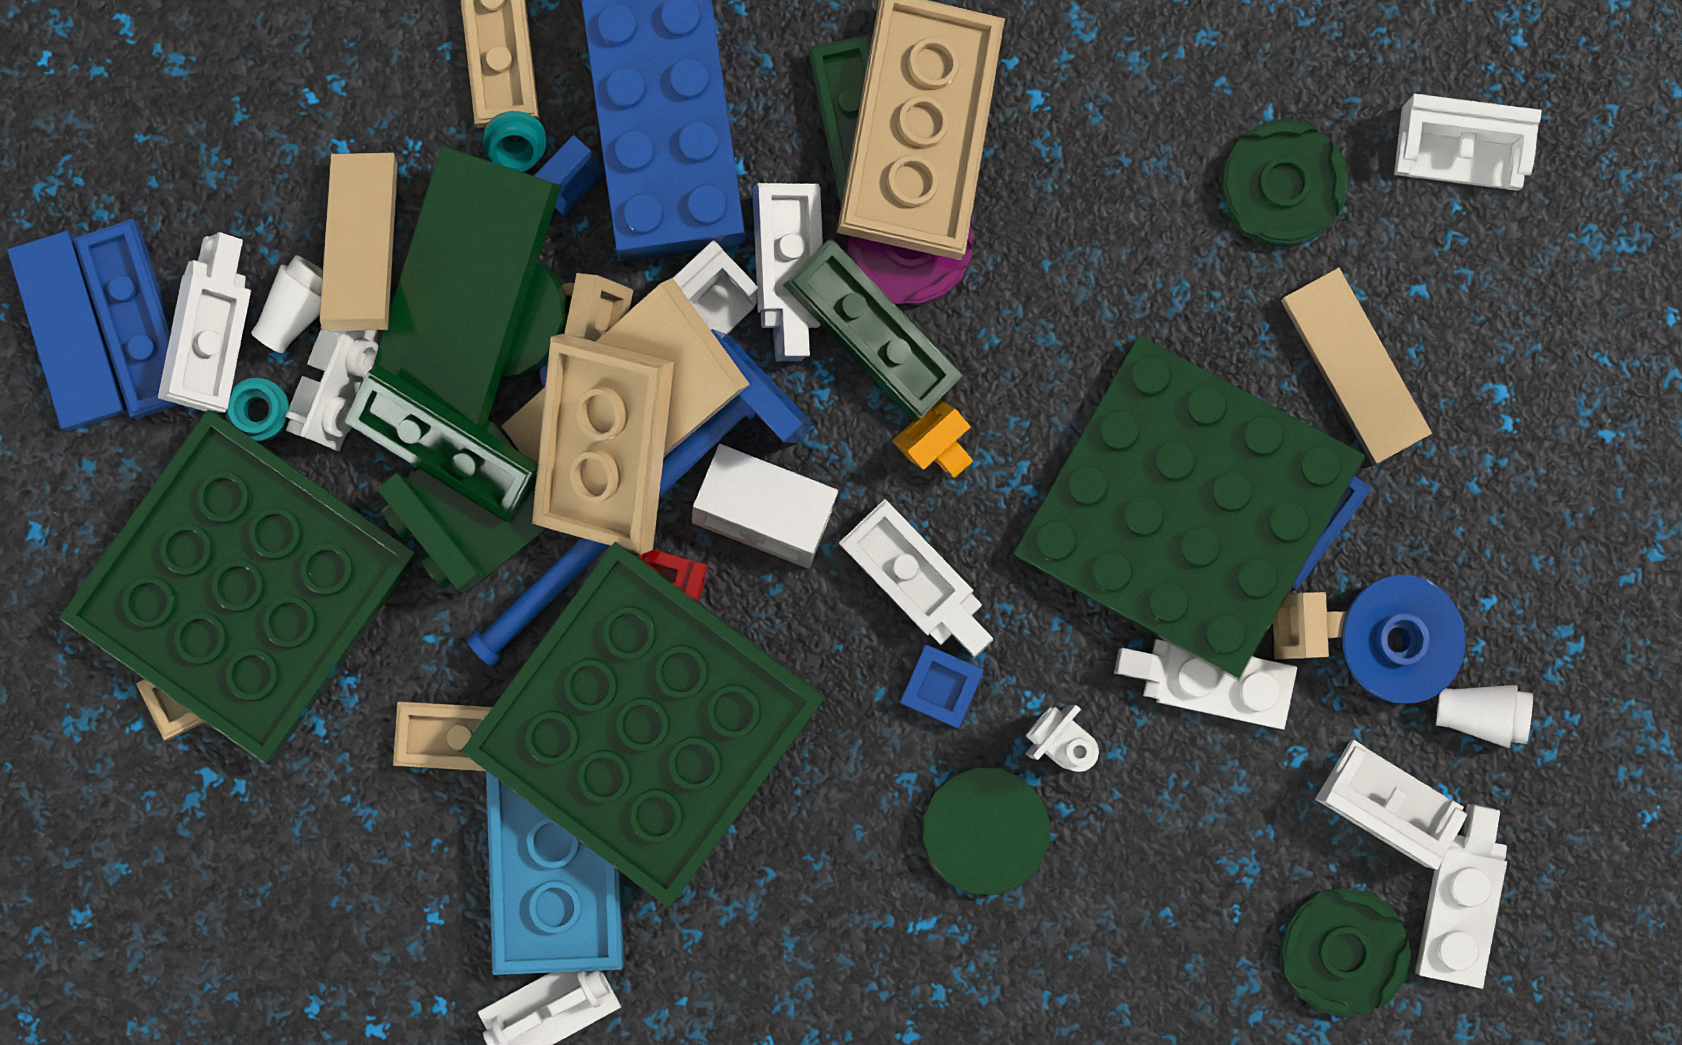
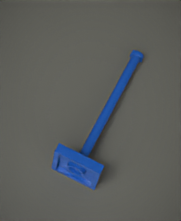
(759, 398)

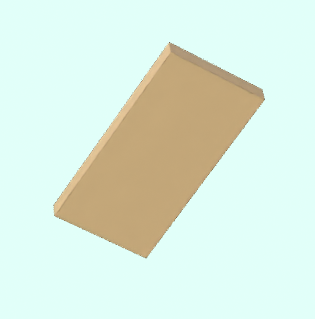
(921, 126)
(669, 329)

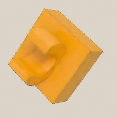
(935, 440)

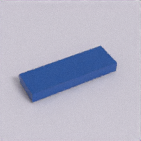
(128, 311)
(67, 331)

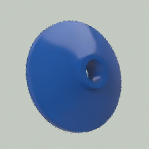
(1430, 634)

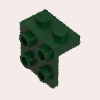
(459, 535)

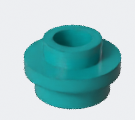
(515, 155)
(247, 392)

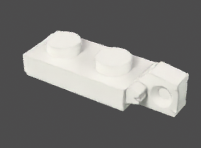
(785, 238)
(207, 328)
(916, 578)
(1189, 683)
(1464, 903)

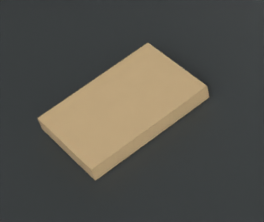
(602, 442)

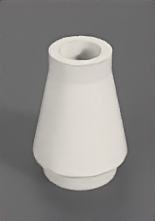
(290, 304)
(1488, 713)

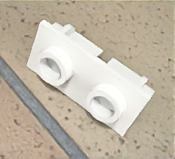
(322, 406)
(1063, 740)
(549, 1009)

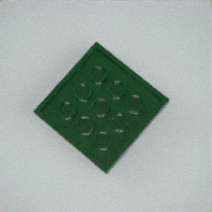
(1189, 507)
(238, 587)
(643, 724)

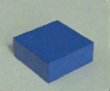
(575, 170)
(942, 686)

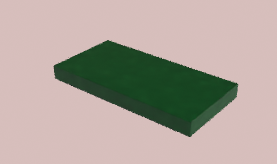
(466, 281)

